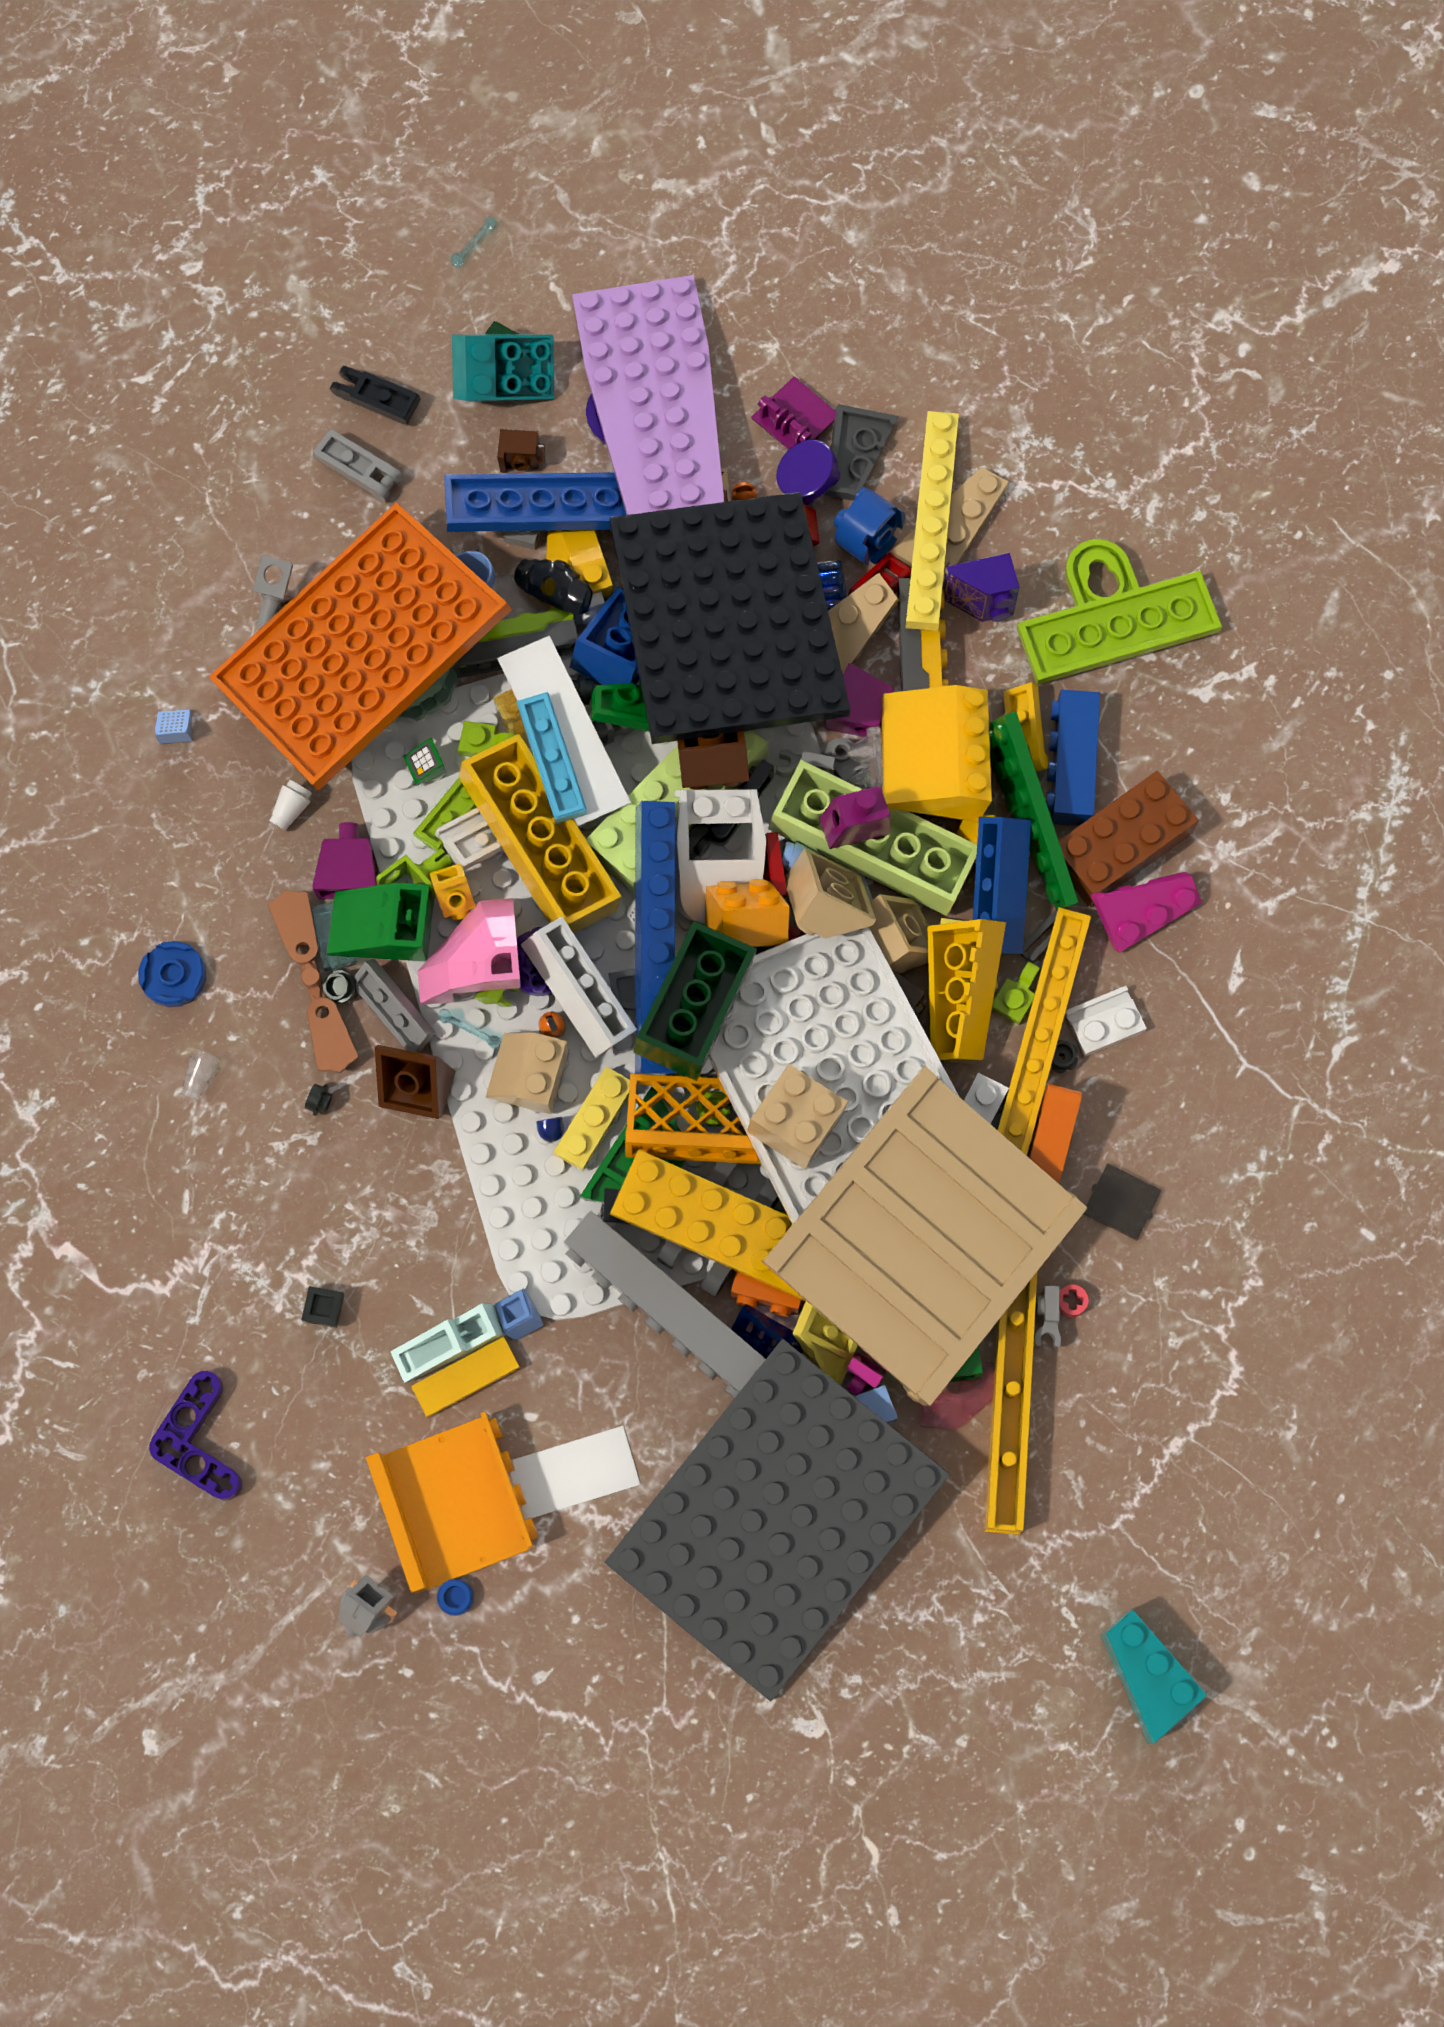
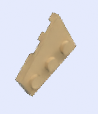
(859, 617)

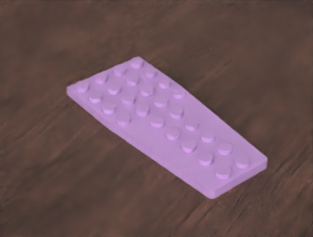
(653, 391)

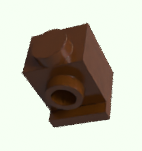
(519, 450)

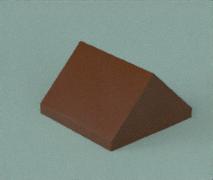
(412, 1081)

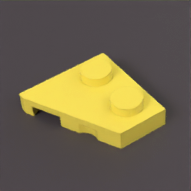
(824, 1343)

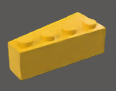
(962, 986)

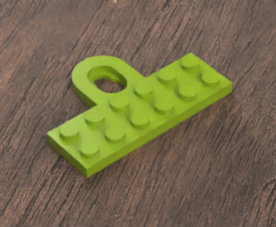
(1115, 626)

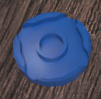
(172, 974)

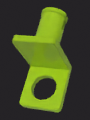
(416, 872)

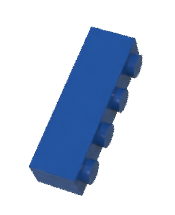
(1074, 757)
(1003, 876)

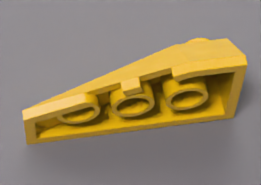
(584, 556)

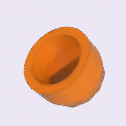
(748, 491)
(544, 1026)

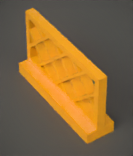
(686, 1144)

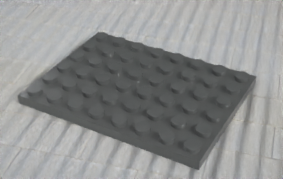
(776, 1519)

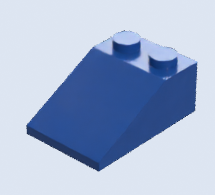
(606, 645)

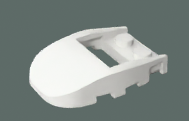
(695, 875)

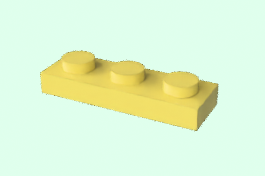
(593, 1119)

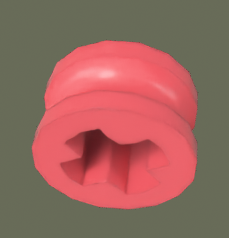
(1080, 1294)

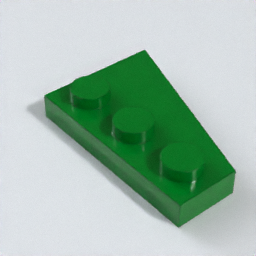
(619, 705)

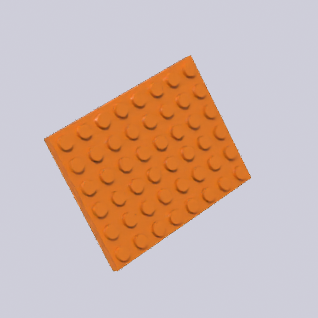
(359, 645)

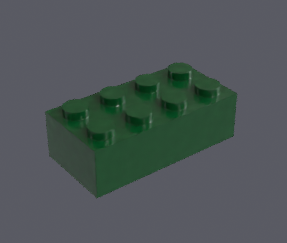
(694, 1000)

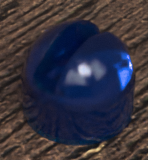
(550, 1129)

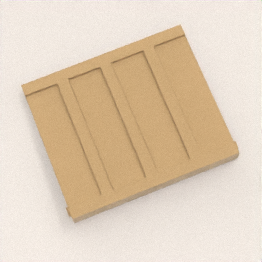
(925, 1236)

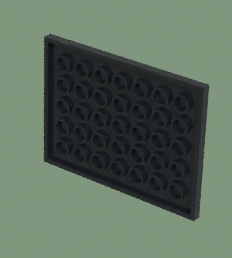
(728, 618)

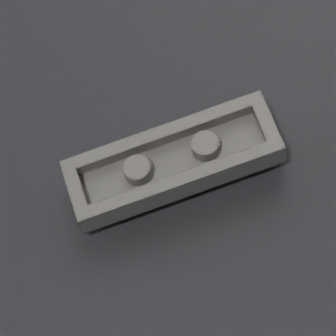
(393, 1007)

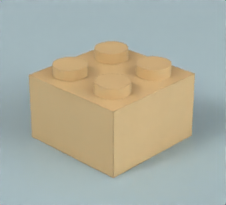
(797, 1116)

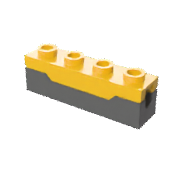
(919, 649)

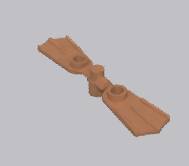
(329, 1035)

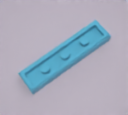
(552, 757)

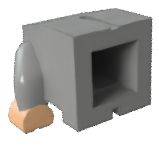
(365, 1607)

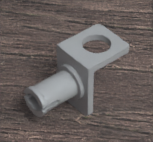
(272, 594)

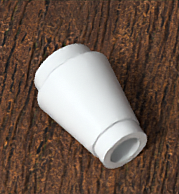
(290, 804)

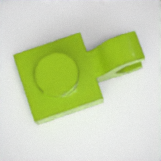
(479, 737)
(1015, 997)

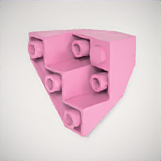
(475, 956)

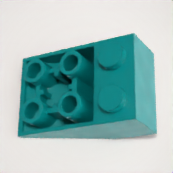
(502, 366)

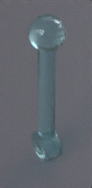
(457, 258)
(445, 1016)

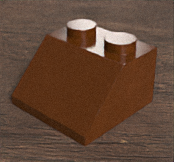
(713, 760)

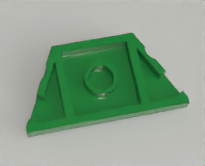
(615, 1166)

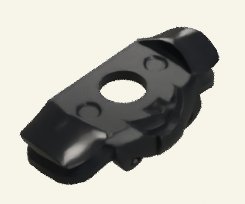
(570, 592)

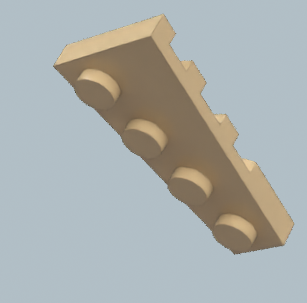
(968, 513)

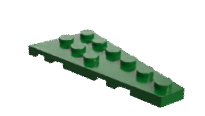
(1026, 801)

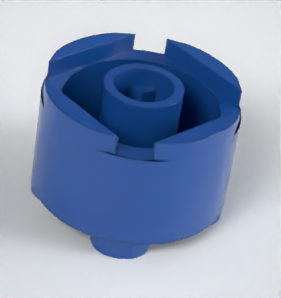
(868, 526)

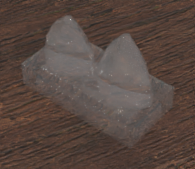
(868, 751)

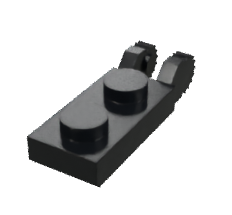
(377, 395)

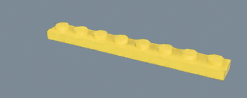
(932, 521)

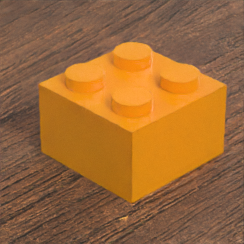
(748, 912)

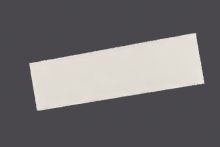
(540, 670)
(575, 1472)

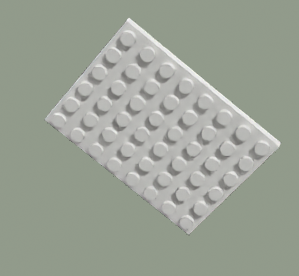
(835, 1018)

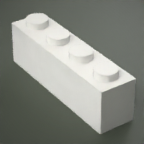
(578, 986)

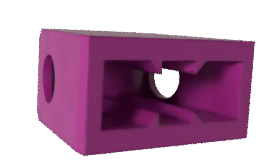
(864, 700)
(860, 817)
(344, 863)

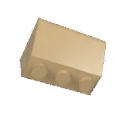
(827, 897)

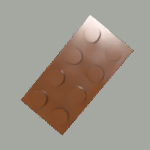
(1126, 837)

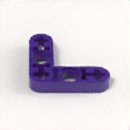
(184, 1435)

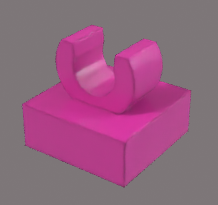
(865, 1372)

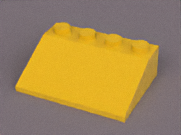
(937, 751)

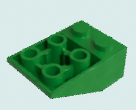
(382, 922)

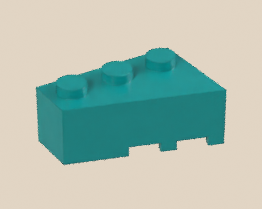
(1152, 1677)

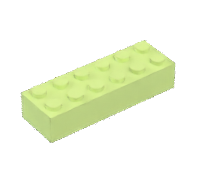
(615, 837)
(912, 860)

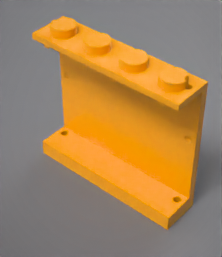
(452, 1503)

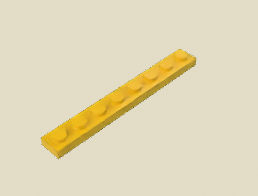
(1043, 1027)

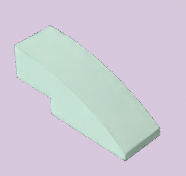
(448, 1342)

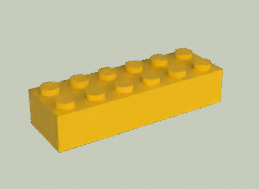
(547, 855)

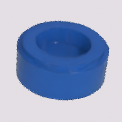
(455, 1597)

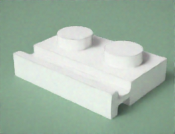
(468, 839)
(1105, 1021)

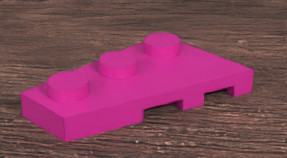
(1143, 909)

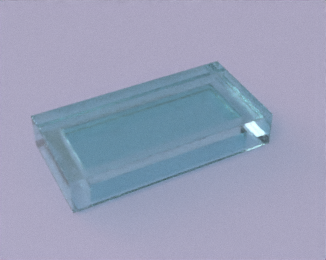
(322, 921)

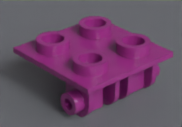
(793, 414)

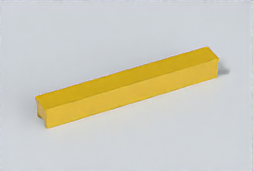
(1011, 1415)

